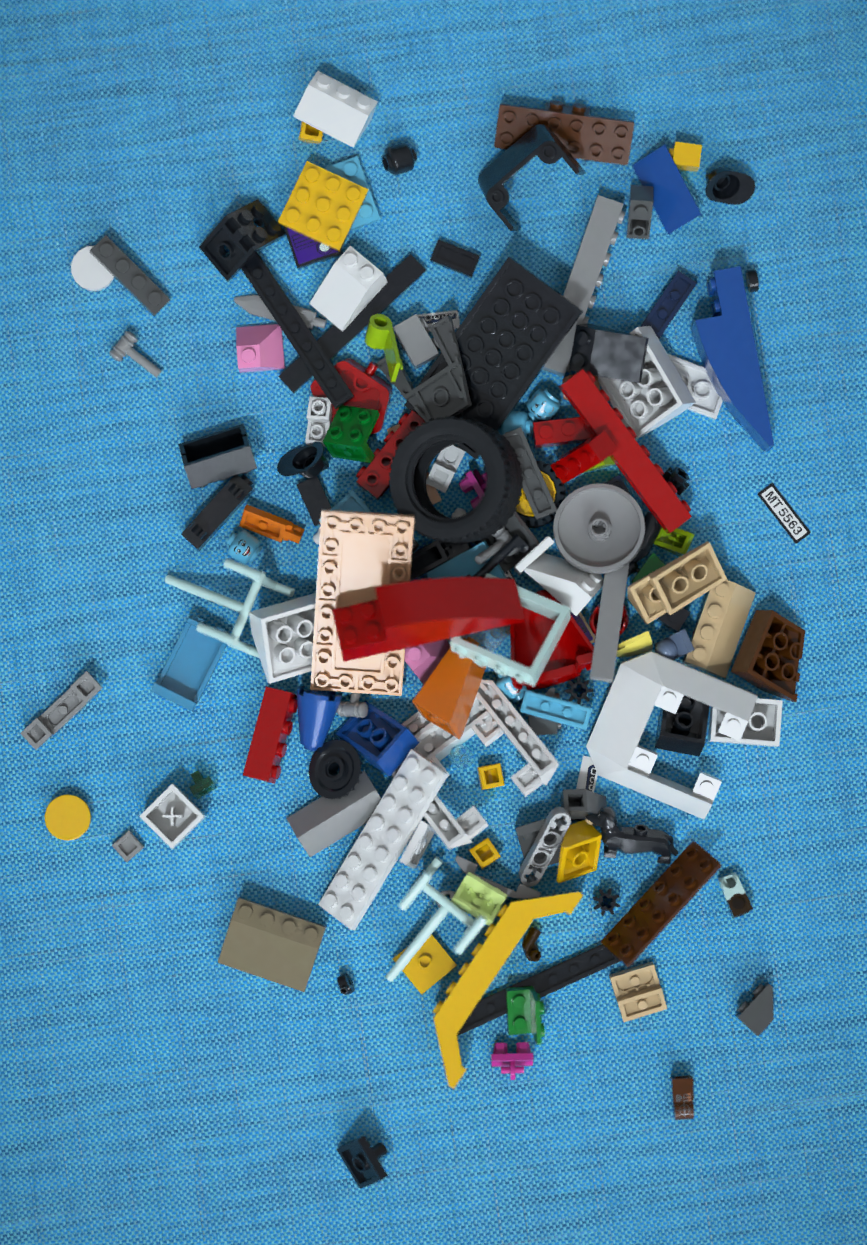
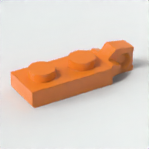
(270, 525)

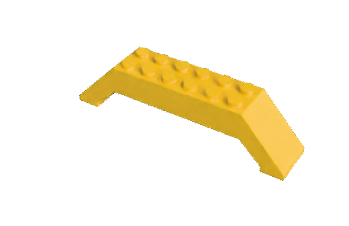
(483, 969)

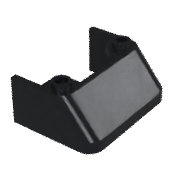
(538, 142)

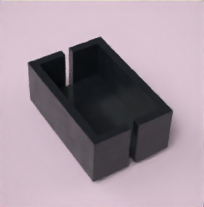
(217, 456)

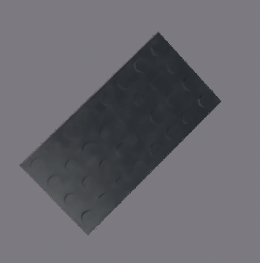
(507, 343)

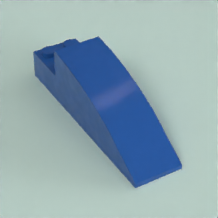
(730, 354)

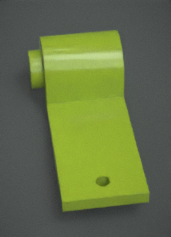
(381, 336)

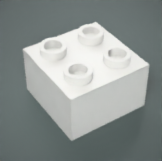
(172, 816)

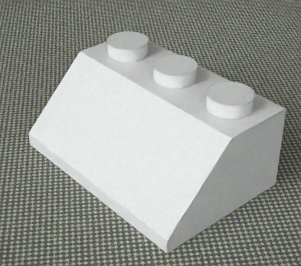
(335, 109)

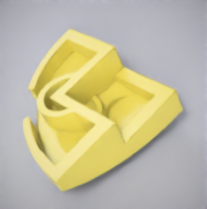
(634, 646)

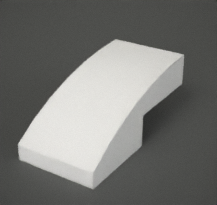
(445, 467)

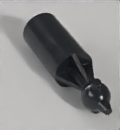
(652, 530)

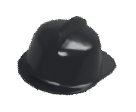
(729, 186)
(305, 460)

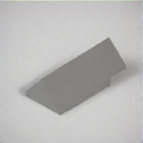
(332, 819)

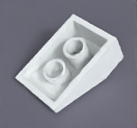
(348, 288)
(565, 582)

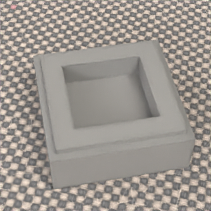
(128, 846)

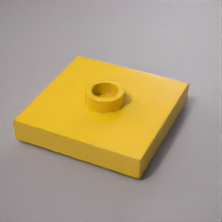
(428, 965)

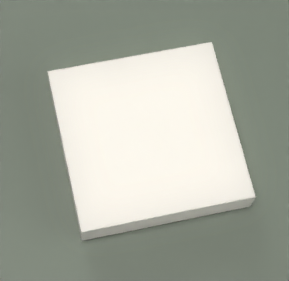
(533, 555)
(417, 845)

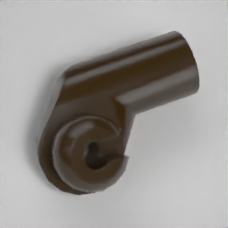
(530, 947)

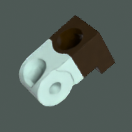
(735, 895)

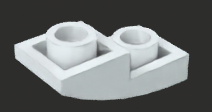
(319, 419)

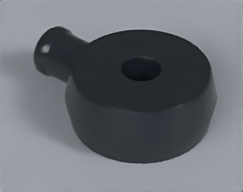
(345, 984)

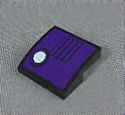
(308, 251)

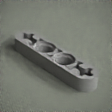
(548, 848)

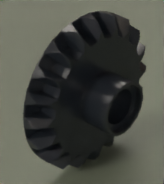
(325, 765)

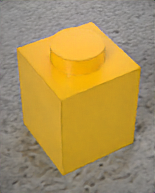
(686, 156)

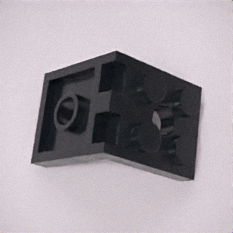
(241, 237)

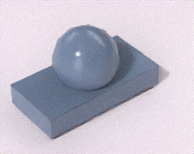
(674, 645)

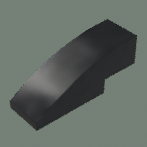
(434, 555)

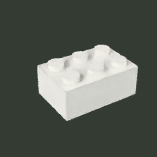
(761, 729)

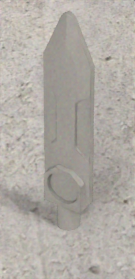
(255, 306)

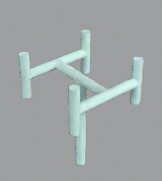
(259, 580)
(473, 928)

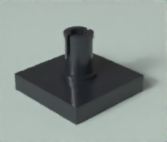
(363, 1161)

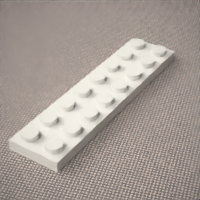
(383, 839)

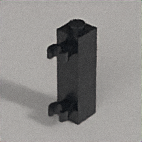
(218, 511)

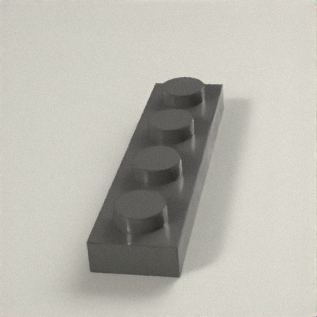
(130, 275)
(533, 482)

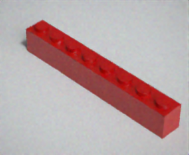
(630, 456)

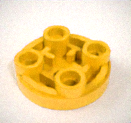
(67, 817)

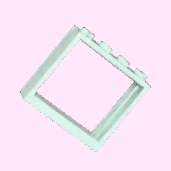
(504, 666)

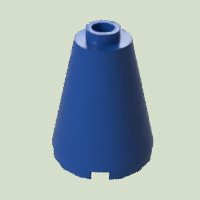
(315, 715)

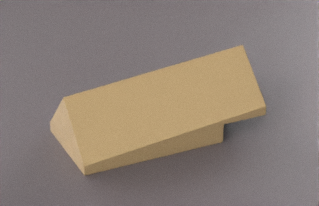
(676, 583)

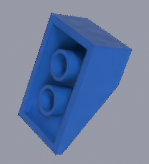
(379, 739)

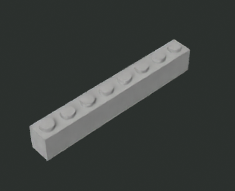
(586, 273)

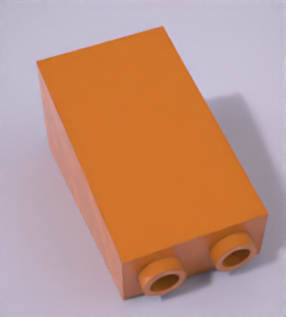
(450, 692)

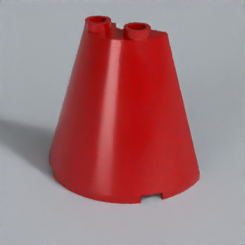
(566, 661)

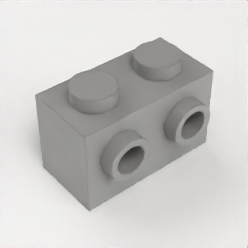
(416, 342)

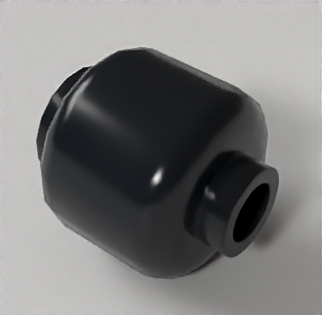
(399, 159)

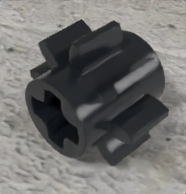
(678, 478)
(574, 695)
(599, 899)

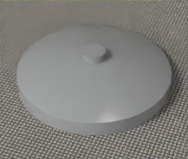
(599, 528)

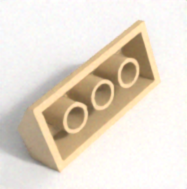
(719, 628)

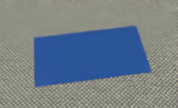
(670, 194)

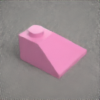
(259, 348)
(425, 658)

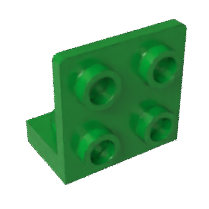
(350, 432)
(525, 1012)

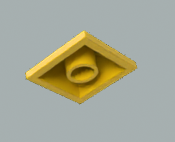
(578, 851)

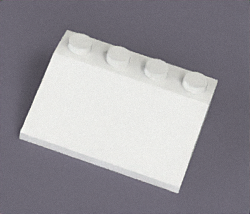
(657, 397)
(285, 637)

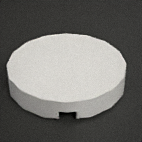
(89, 271)

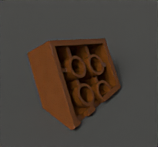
(771, 654)

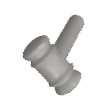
(124, 347)
(502, 538)
(353, 708)

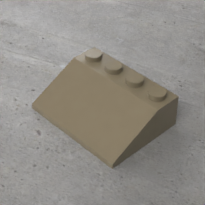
(271, 944)

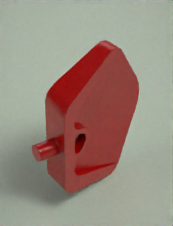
(367, 388)

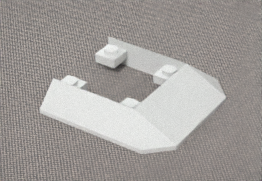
(634, 692)
(489, 719)

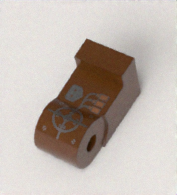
(682, 1097)

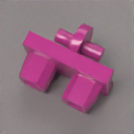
(474, 481)
(509, 1061)

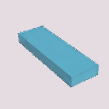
(555, 710)

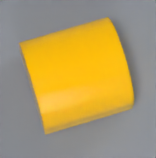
(310, 134)
(490, 776)
(485, 853)

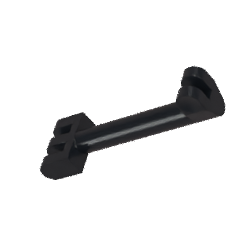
(515, 542)

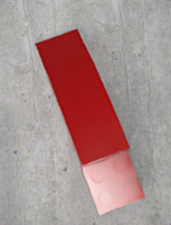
(425, 613)

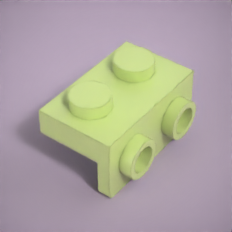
(478, 898)

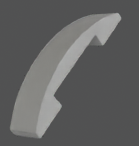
(62, 710)
(521, 892)

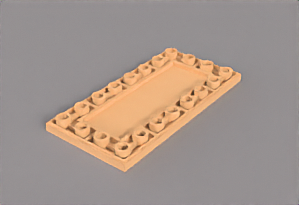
(353, 559)

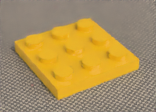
(323, 206)

